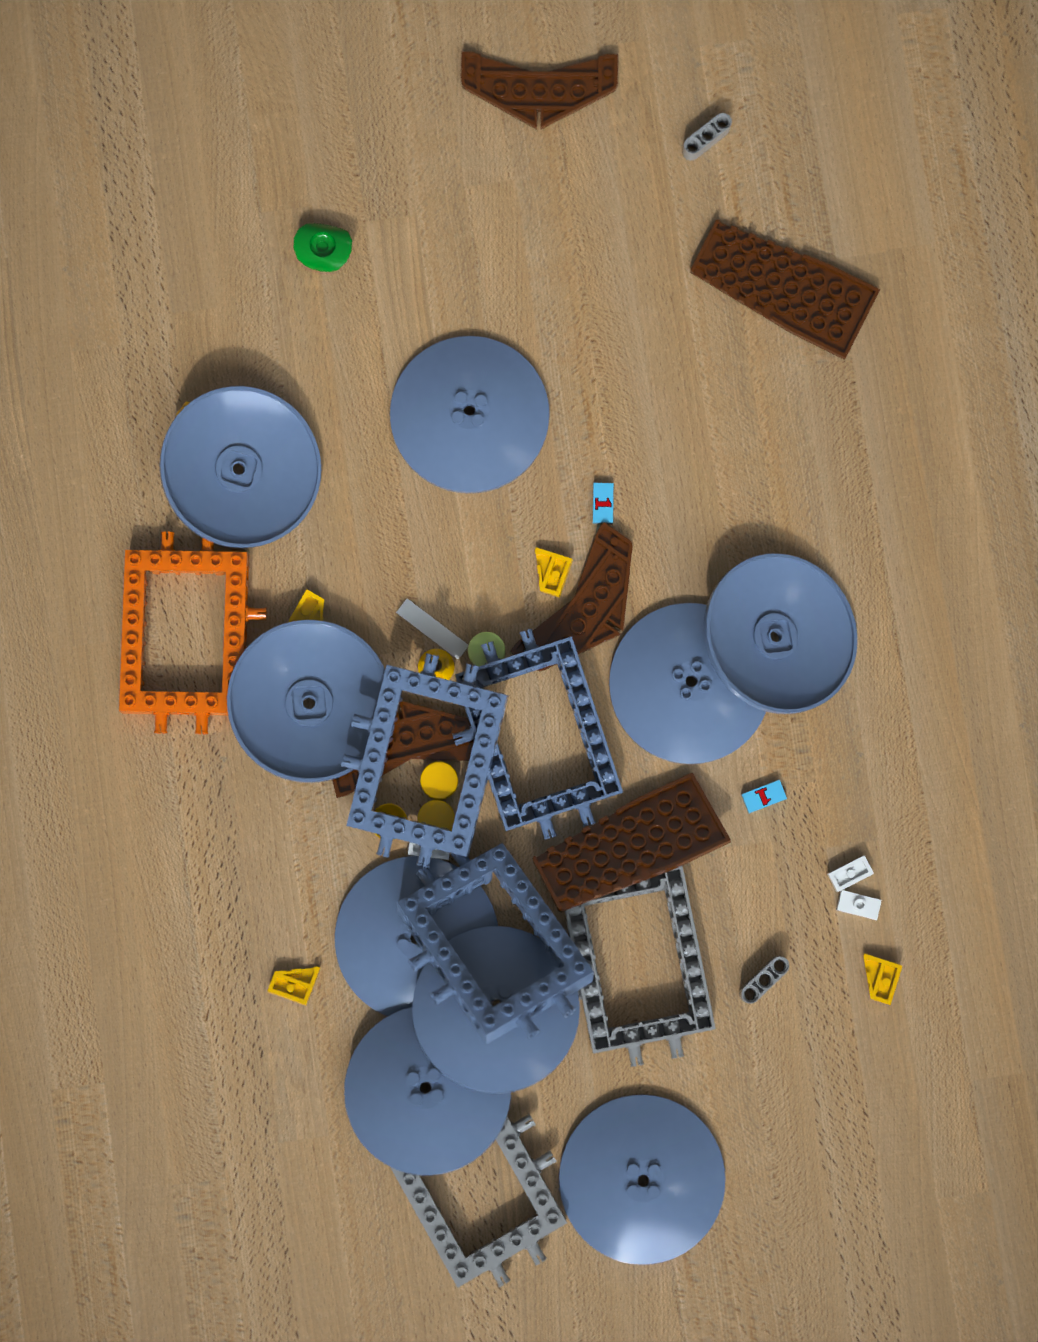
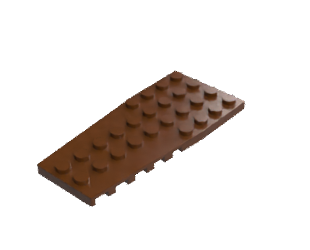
(786, 287)
(633, 844)

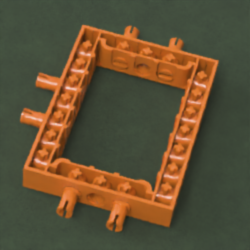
(237, 614)

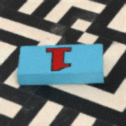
(603, 503)
(764, 796)

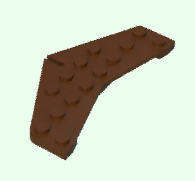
(528, 92)
(598, 598)
(420, 735)

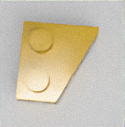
(552, 571)
(309, 608)
(881, 978)
(294, 984)

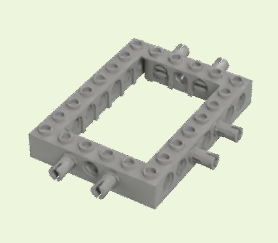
(671, 1027)
(522, 1237)

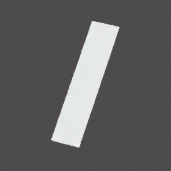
(432, 628)

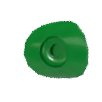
(322, 246)

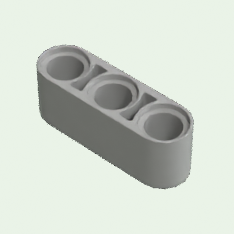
(710, 128)
(773, 975)

